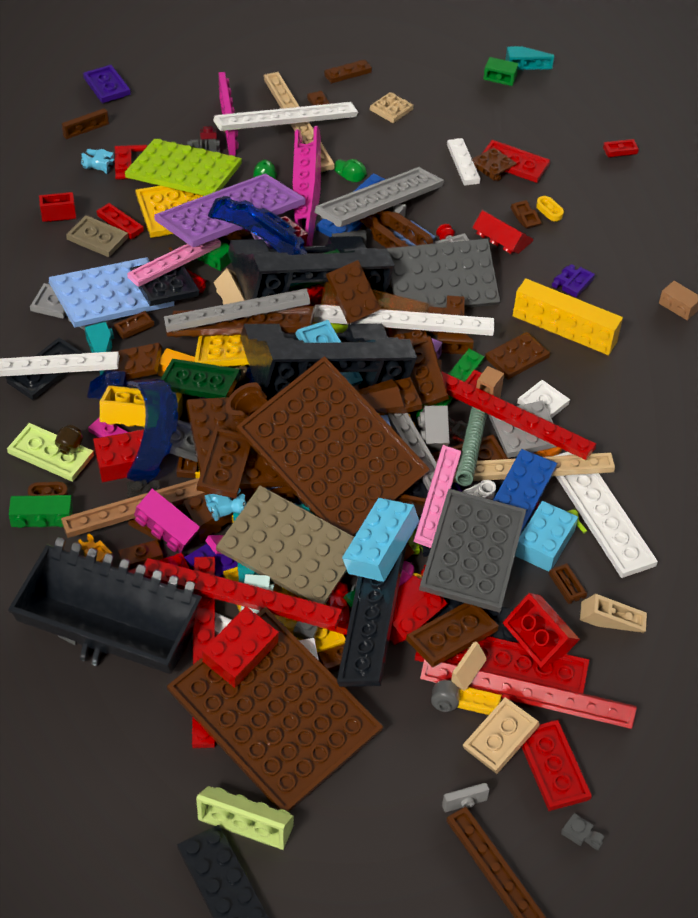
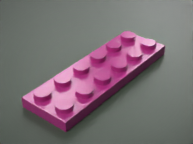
(227, 108)

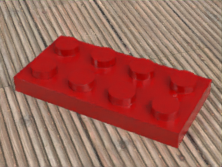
(528, 164)
(555, 767)

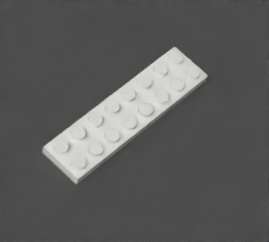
(608, 522)

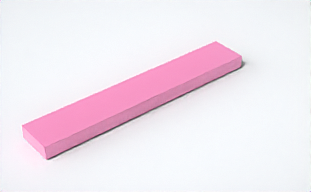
(170, 262)
(436, 495)

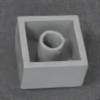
(434, 427)

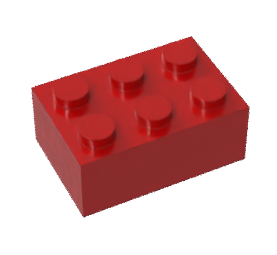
(116, 454)
(240, 646)

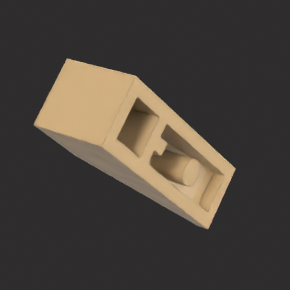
(612, 614)

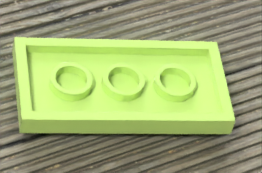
(39, 448)

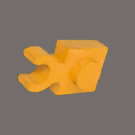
(102, 549)

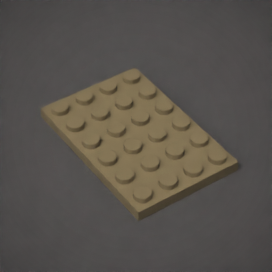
(288, 546)

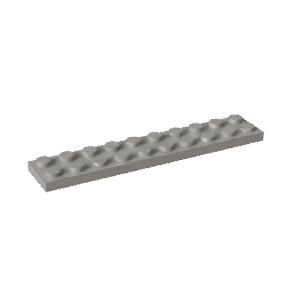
(378, 196)

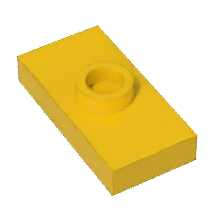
(478, 700)

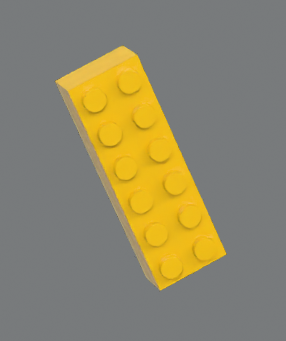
(567, 316)

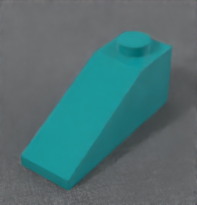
(529, 58)
(99, 338)

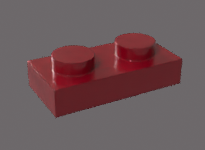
(208, 132)

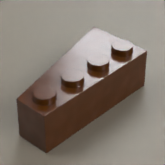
(197, 511)

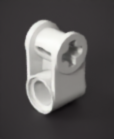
(484, 489)

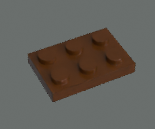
(353, 292)
(517, 355)
(139, 360)

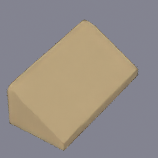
(468, 666)

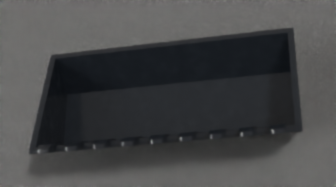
(108, 606)

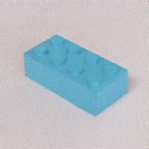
(381, 539)

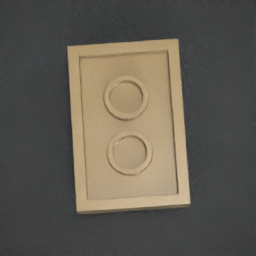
(501, 735)

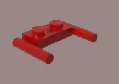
(123, 158)

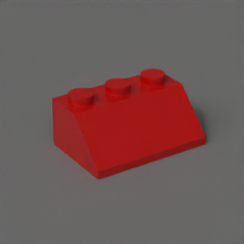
(501, 233)
(413, 609)
(540, 630)

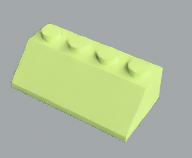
(244, 816)

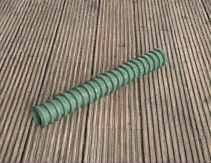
(471, 447)

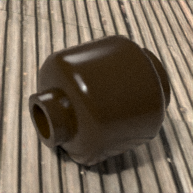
(68, 439)

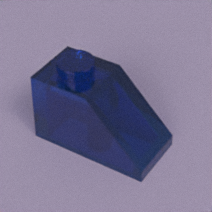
(108, 378)

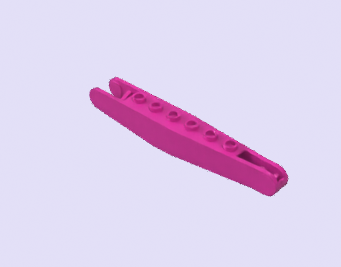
(307, 179)

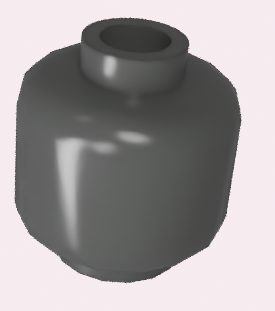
(445, 696)

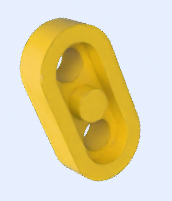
(550, 208)

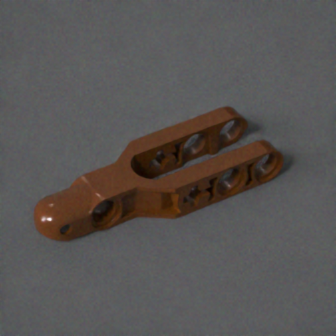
(398, 223)

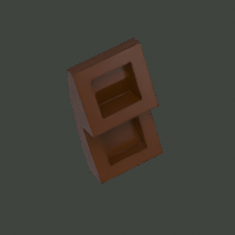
(525, 215)

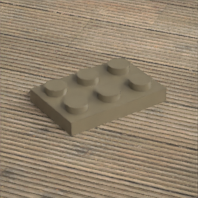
(97, 236)

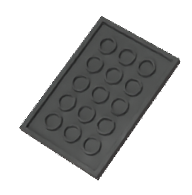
(445, 269)
(473, 550)

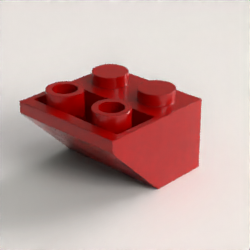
(57, 206)

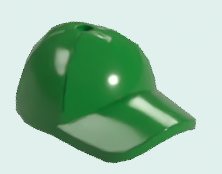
(263, 167)
(351, 170)

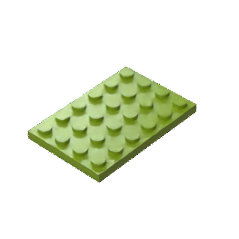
(183, 167)

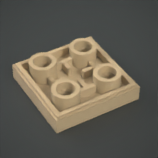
(391, 107)

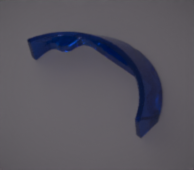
(260, 222)
(160, 424)

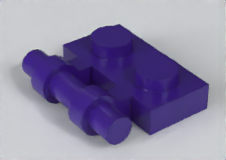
(577, 282)

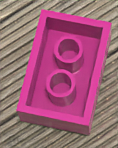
(165, 521)

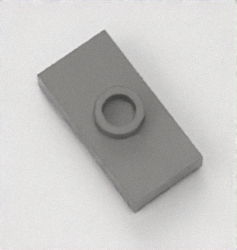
(465, 797)

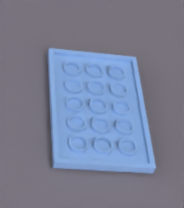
(101, 293)

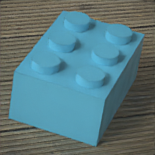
(546, 536)

